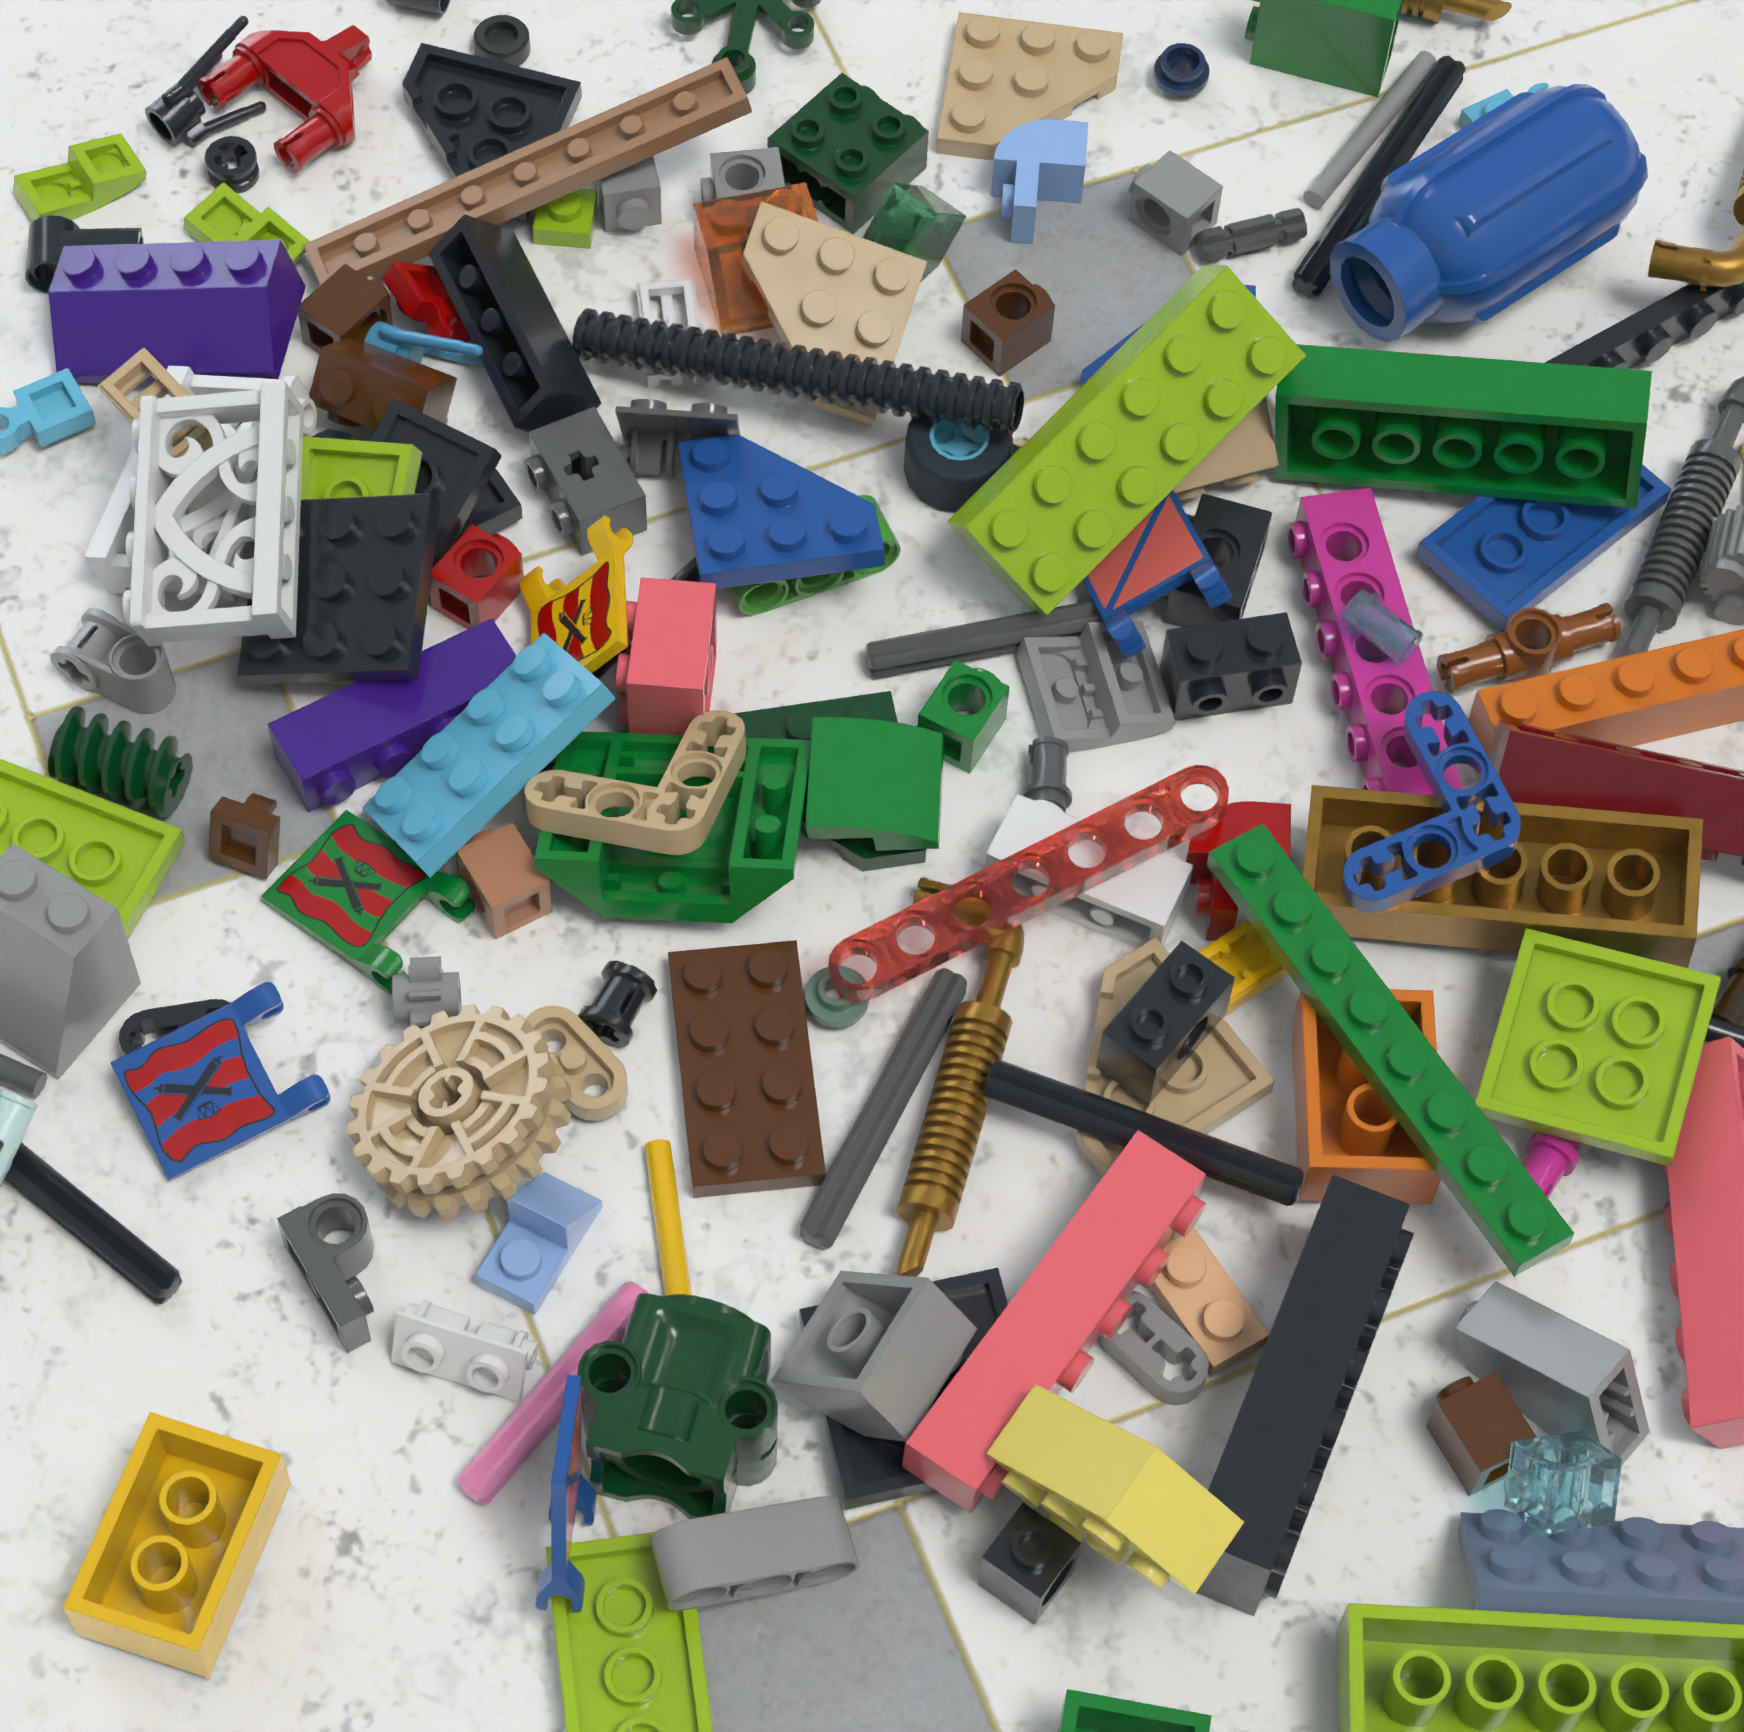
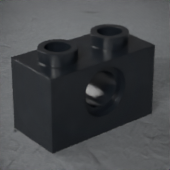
(1235, 541)
(1164, 1022)

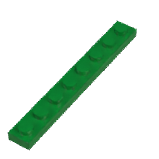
(1390, 1051)

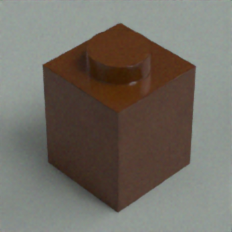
(1476, 1430)

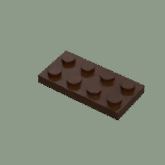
(746, 1069)

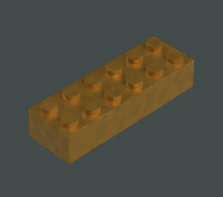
(1574, 875)

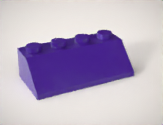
(187, 303)

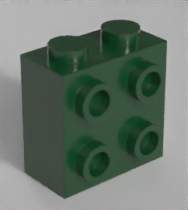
(850, 150)

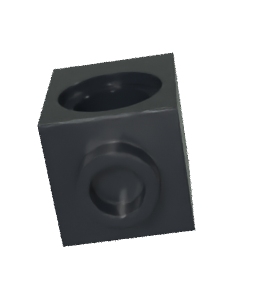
(1028, 1563)

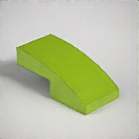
(90, 179)
(231, 218)

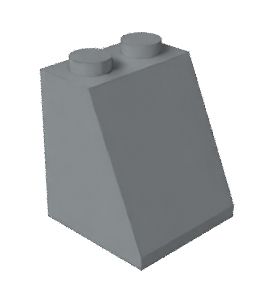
(59, 963)

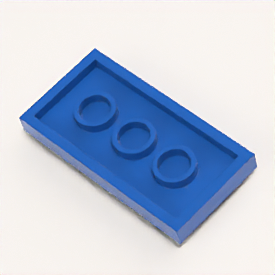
(1521, 551)

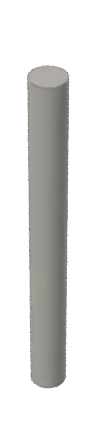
(1369, 130)

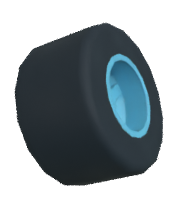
(951, 462)

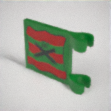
(357, 890)

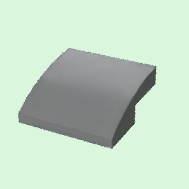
(1091, 692)

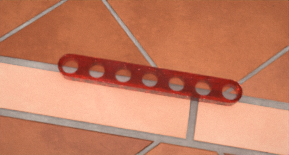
(1010, 907)

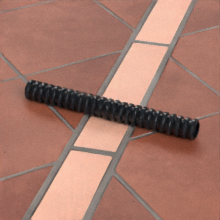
(798, 371)

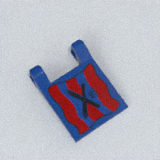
(207, 1089)

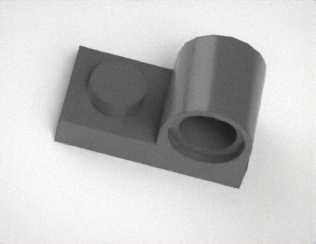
(333, 1268)

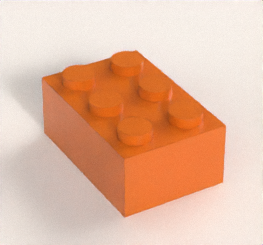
(1343, 1120)

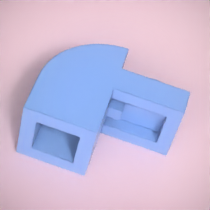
(1038, 163)

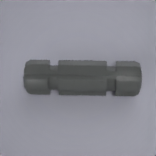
(1251, 234)

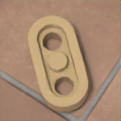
(585, 1063)

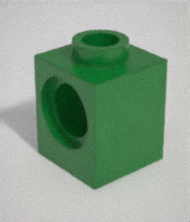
(966, 735)

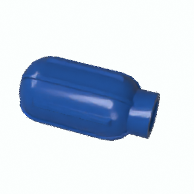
(1491, 213)

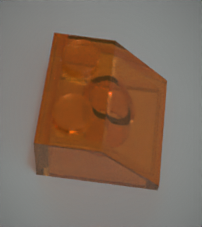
(719, 243)

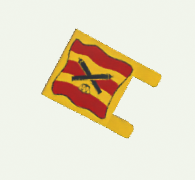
(590, 611)

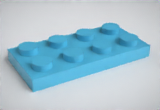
(488, 753)

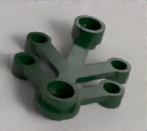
(743, 27)

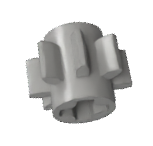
(425, 992)

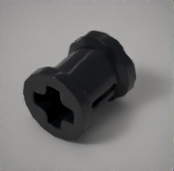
(618, 1003)

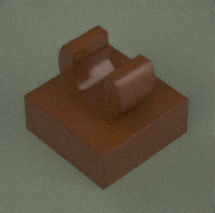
(245, 834)

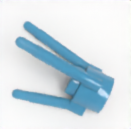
(415, 344)

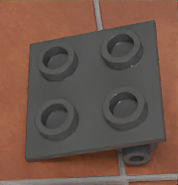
(651, 424)

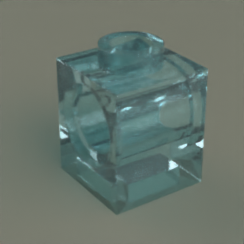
(1562, 1482)

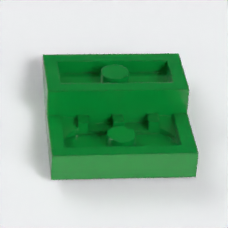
(875, 782)

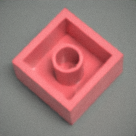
(668, 657)

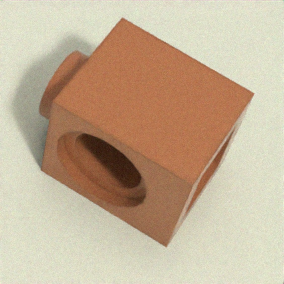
(504, 880)

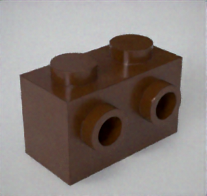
(360, 381)

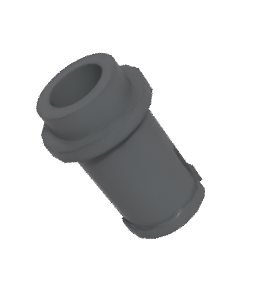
(1048, 772)

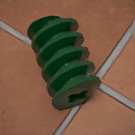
(117, 765)

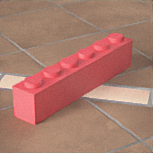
(1708, 1238)
(1058, 1316)

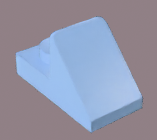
(538, 1241)

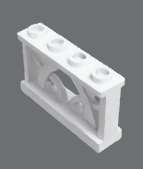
(211, 522)
(267, 577)

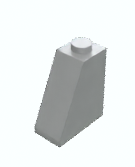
(1554, 1369)

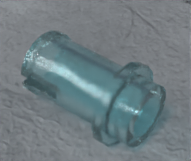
(1380, 626)

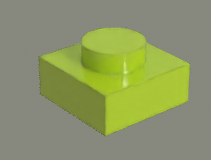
(567, 220)

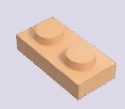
(1207, 1303)

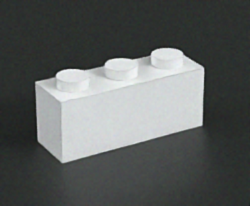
(1126, 907)

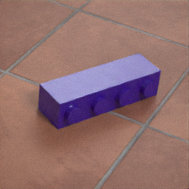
(383, 724)

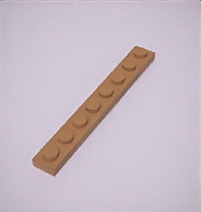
(537, 172)

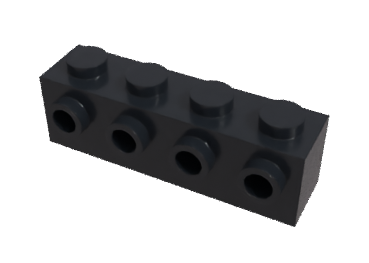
(513, 323)

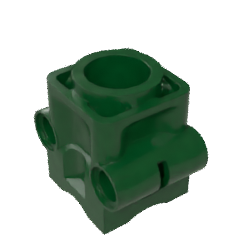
(680, 1405)

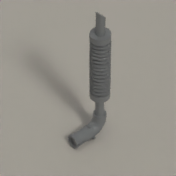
(1685, 527)

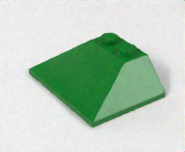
(734, 870)

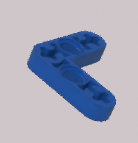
(1454, 829)

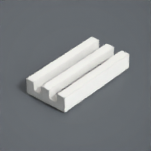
(665, 290)

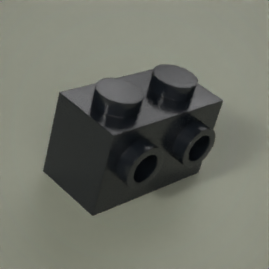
(1230, 666)

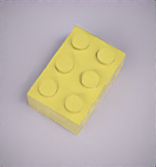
(1114, 1490)

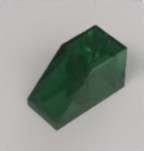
(915, 224)

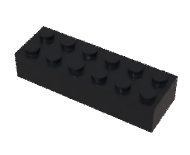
(1304, 1387)

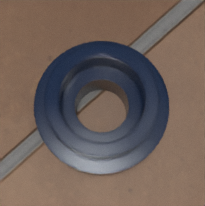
(1181, 70)

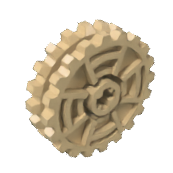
(459, 1111)

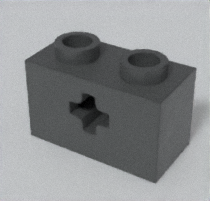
(584, 477)

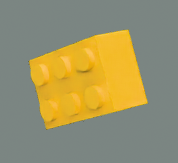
(178, 1545)

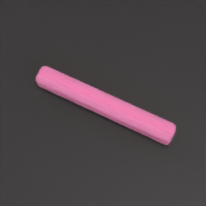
(543, 1405)

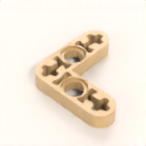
(573, 801)

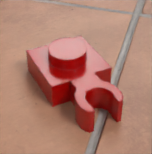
(425, 299)

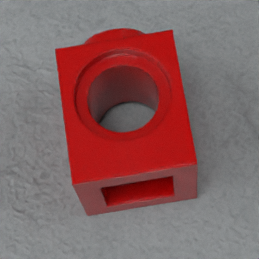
(476, 599)

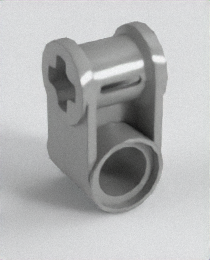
(109, 661)

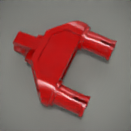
(305, 76)

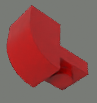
(1240, 817)

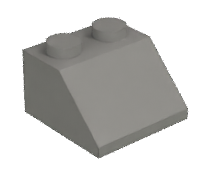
(876, 1352)

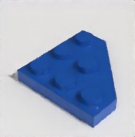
(769, 517)

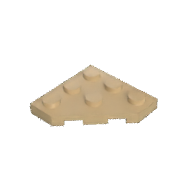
(1018, 74)
(831, 289)
(1203, 1093)

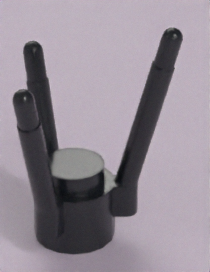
(179, 108)

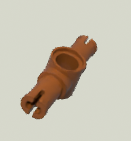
(1508, 660)

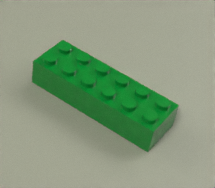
(1463, 425)

